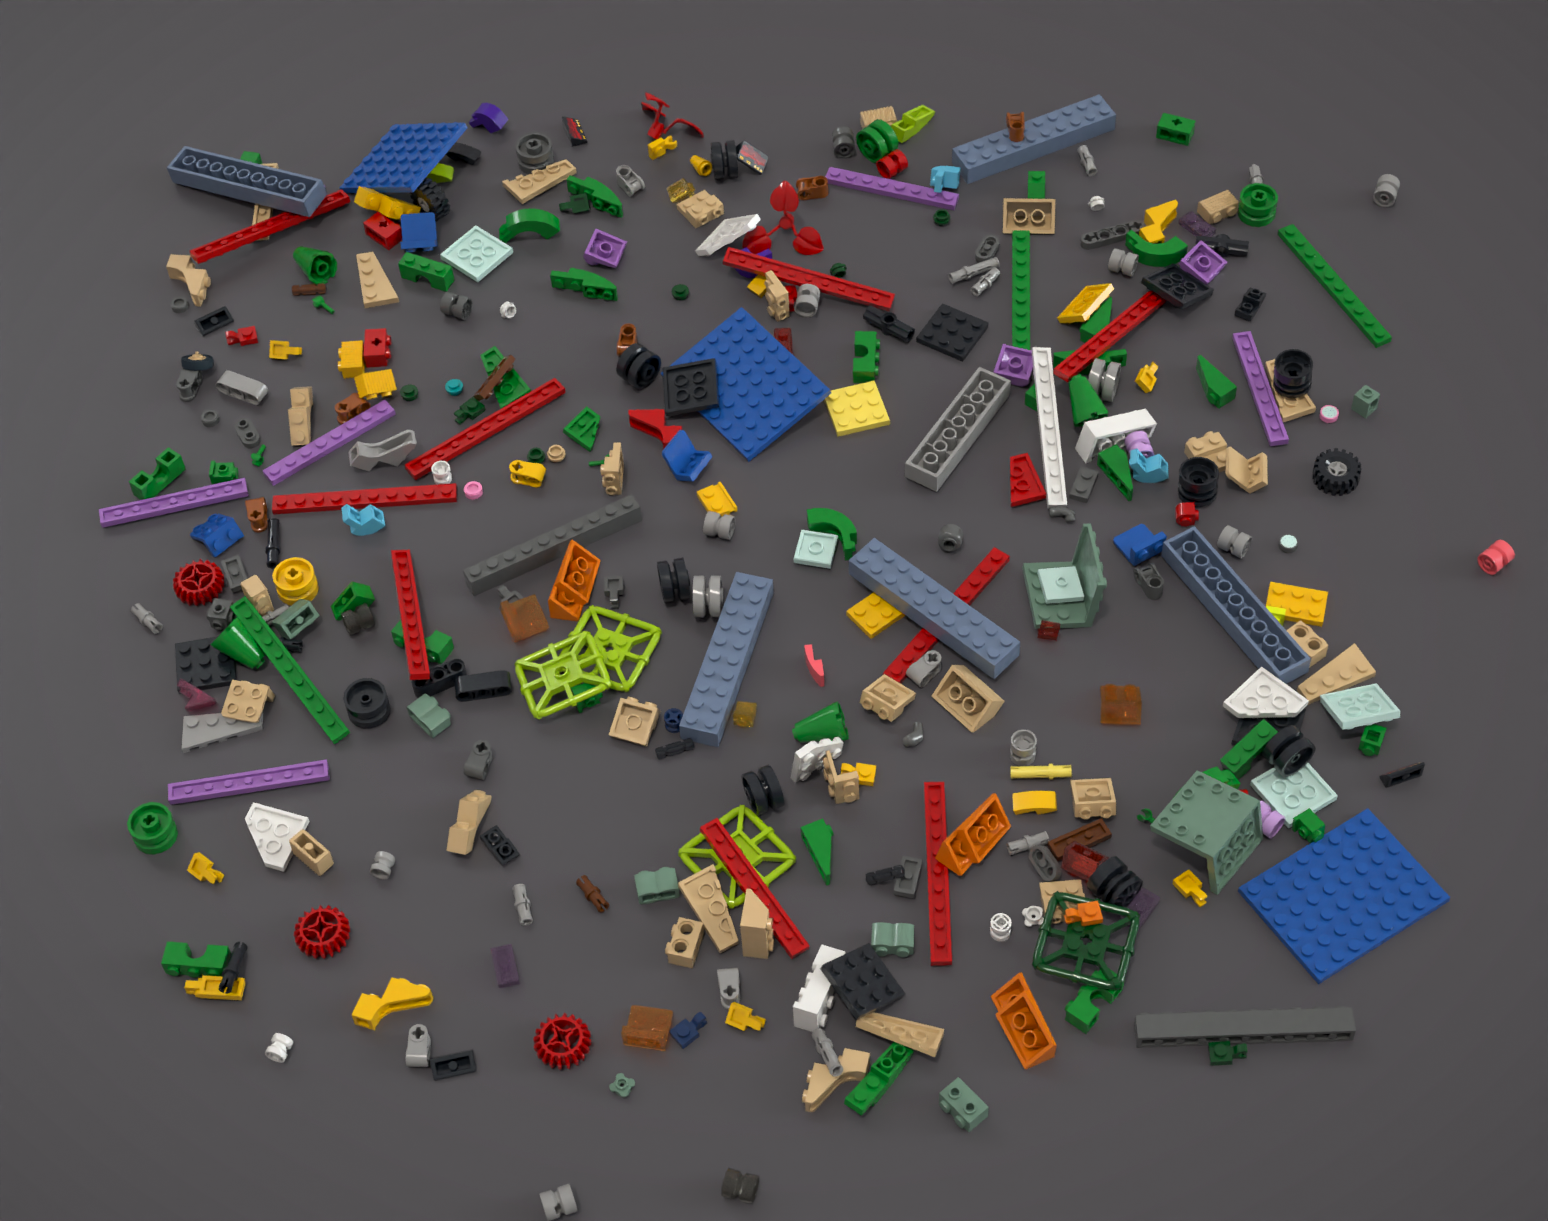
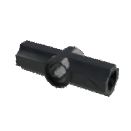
(1224, 245)
(889, 323)

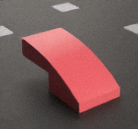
(814, 666)

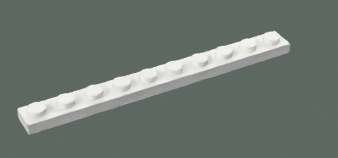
(1049, 427)

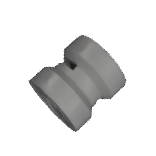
(382, 865)

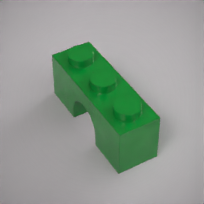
(438, 273)
(865, 346)
(168, 468)
(437, 645)
(1239, 758)
(178, 960)
(1081, 1011)

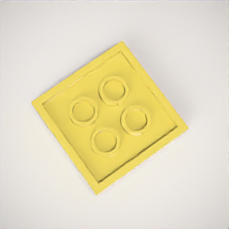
(856, 408)

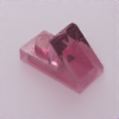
(199, 698)

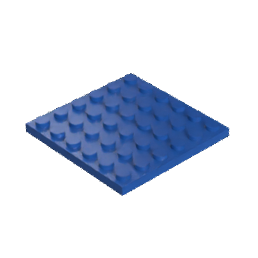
(404, 157)

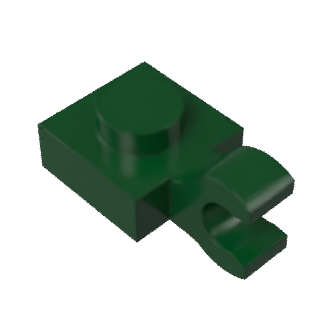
(577, 203)
(470, 409)
(1223, 1054)

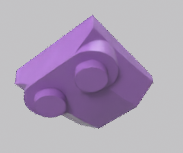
(604, 249)
(1202, 262)
(1015, 365)

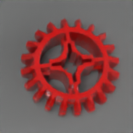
(209, 585)
(312, 927)
(556, 1051)

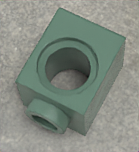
(1365, 401)

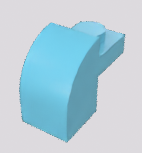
(945, 177)
(1148, 469)
(364, 521)

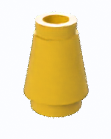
(701, 165)

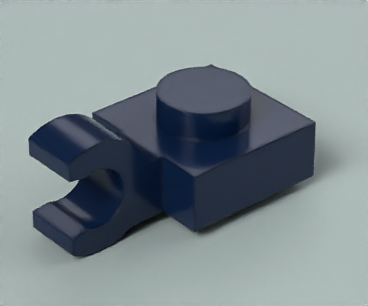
(686, 1032)

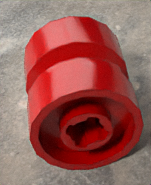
(892, 164)

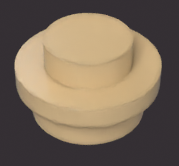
(556, 453)

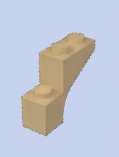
(197, 280)
(300, 415)
(469, 816)
(823, 1084)

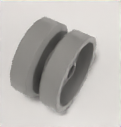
(1105, 379)
(707, 596)

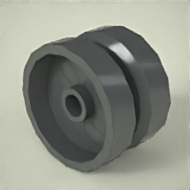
(534, 152)

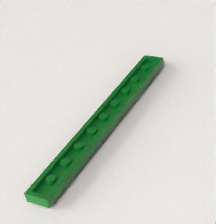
(1334, 286)
(1021, 289)
(290, 670)

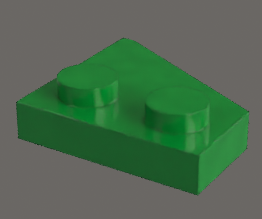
(583, 428)

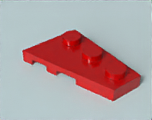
(1024, 481)

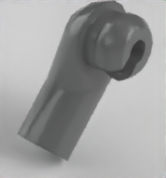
(1062, 511)
(915, 737)

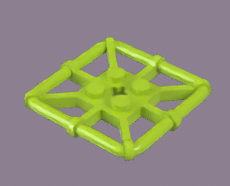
(620, 644)
(557, 683)
(747, 846)

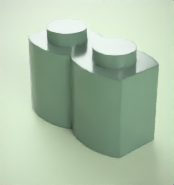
(429, 715)
(656, 885)
(893, 939)

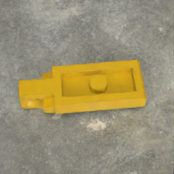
(208, 988)

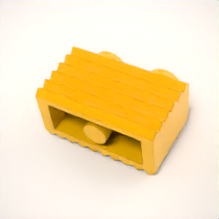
(352, 359)
(375, 383)

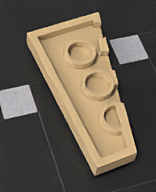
(531, 185)
(374, 282)
(1289, 407)
(1339, 674)
(707, 901)
(905, 1032)

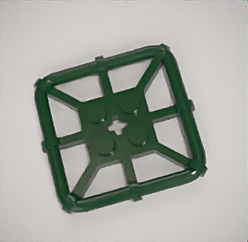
(1093, 952)

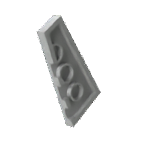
(208, 728)

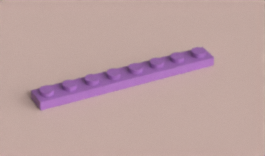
(891, 188)
(1260, 388)
(328, 442)
(173, 502)
(248, 782)

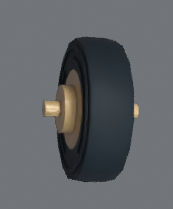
(197, 361)

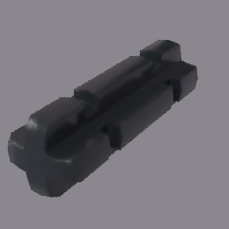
(674, 748)
(885, 874)

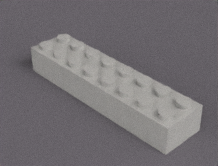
(957, 429)

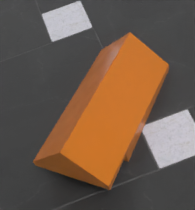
(573, 583)
(974, 836)
(1023, 1022)

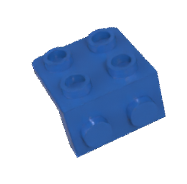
(418, 231)
(684, 458)
(217, 533)
(1139, 544)

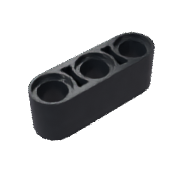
(435, 685)
(482, 685)

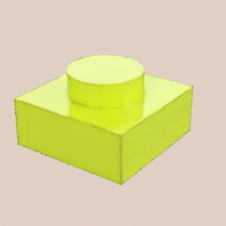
(1278, 613)

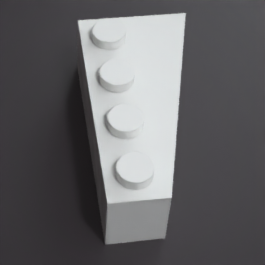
(1112, 430)
(817, 995)

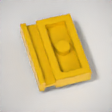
(716, 499)

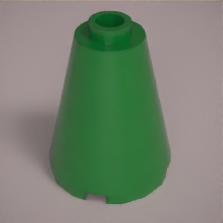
(315, 264)
(1085, 402)
(239, 645)
(822, 725)

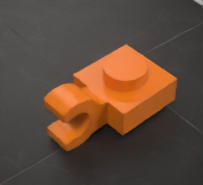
(1087, 913)

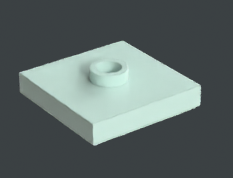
(816, 549)
(1060, 585)

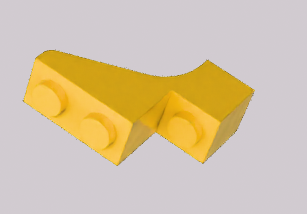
(384, 204)
(1157, 220)
(398, 996)

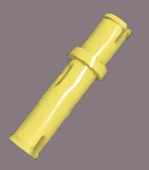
(1041, 771)

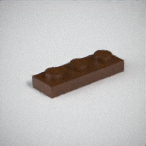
(495, 378)
(1086, 835)

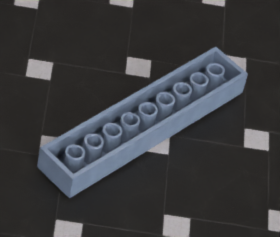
(1041, 137)
(247, 181)
(1235, 606)
(934, 608)
(726, 659)

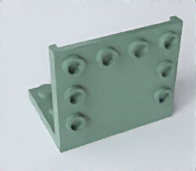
(1089, 571)
(1214, 824)

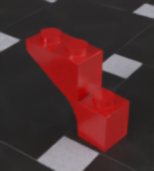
(653, 423)

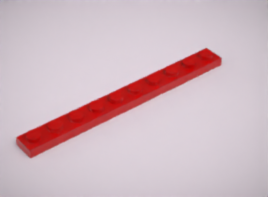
(264, 229)
(799, 276)
(1108, 336)
(485, 428)
(362, 498)
(967, 592)
(410, 615)
(937, 875)

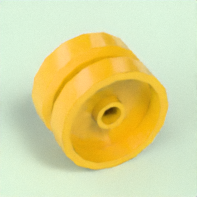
(295, 580)

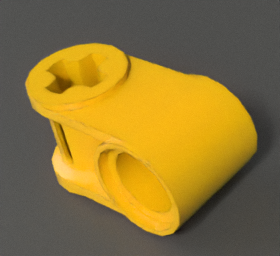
(528, 474)

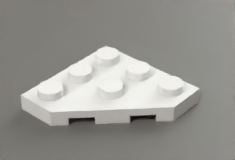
(726, 233)
(1265, 697)
(811, 757)
(272, 832)

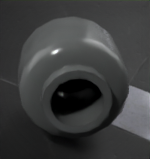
(950, 537)

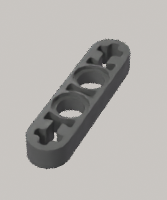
(1093, 240)

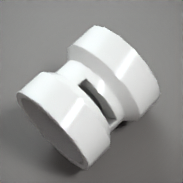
(441, 472)
(1000, 927)
(279, 1047)

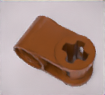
(1015, 126)
(814, 187)
(626, 338)
(351, 407)
(257, 514)

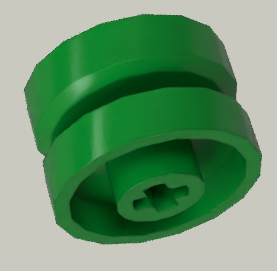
(877, 140)
(1257, 205)
(152, 828)

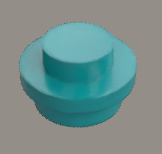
(454, 387)

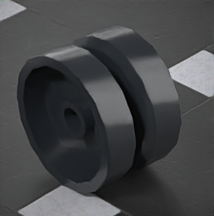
(723, 160)
(638, 366)
(674, 579)
(367, 703)
(1289, 751)
(762, 790)

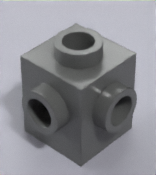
(220, 614)

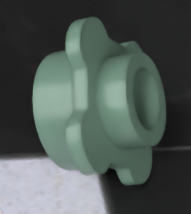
(626, 1089)

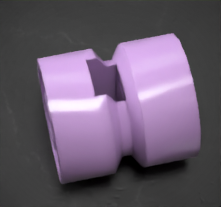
(1140, 441)
(1271, 821)

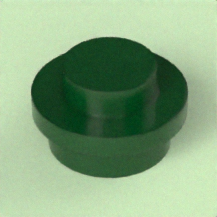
(941, 217)
(838, 270)
(680, 292)
(409, 392)
(536, 455)

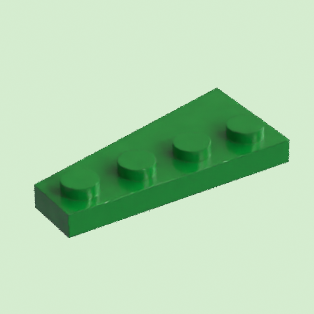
(512, 385)

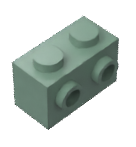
(295, 618)
(963, 1105)

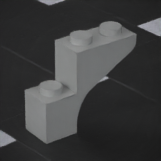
(389, 451)

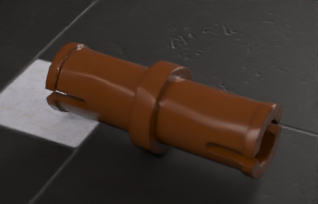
(592, 893)

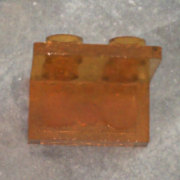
(524, 617)
(1120, 704)
(647, 1027)

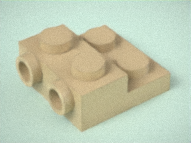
(701, 208)
(777, 297)
(1209, 446)
(613, 471)
(886, 697)
(634, 721)
(1093, 798)
(1069, 886)

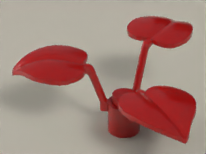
(658, 128)
(784, 199)

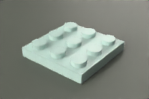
(476, 253)
(1360, 706)
(1294, 793)

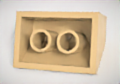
(1029, 215)
(967, 697)
(756, 928)

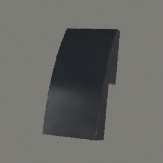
(464, 152)
(1250, 304)
(499, 845)

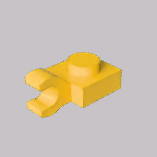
(658, 147)
(281, 349)
(1146, 377)
(865, 772)
(202, 869)
(1189, 885)
(740, 1017)

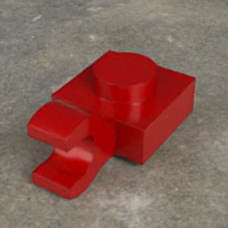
(792, 296)
(244, 336)

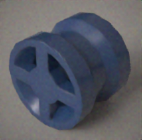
(673, 715)

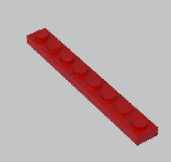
(748, 878)

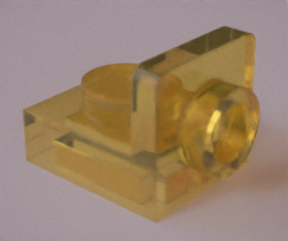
(680, 189)
(744, 714)

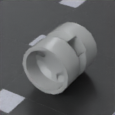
(1386, 190)
(1123, 262)
(807, 300)
(718, 524)
(1234, 541)
(1023, 747)
(558, 1202)

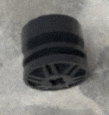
(1293, 373)
(1198, 481)
(1114, 883)

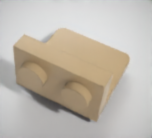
(1249, 473)
(246, 701)
(843, 786)

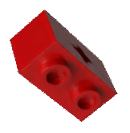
(383, 230)
(377, 347)

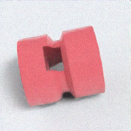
(1496, 557)

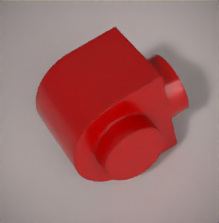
(1186, 514)

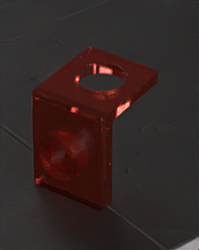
(1048, 633)

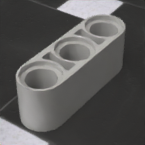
(241, 387)

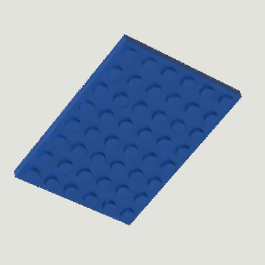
(759, 384)
(1343, 895)

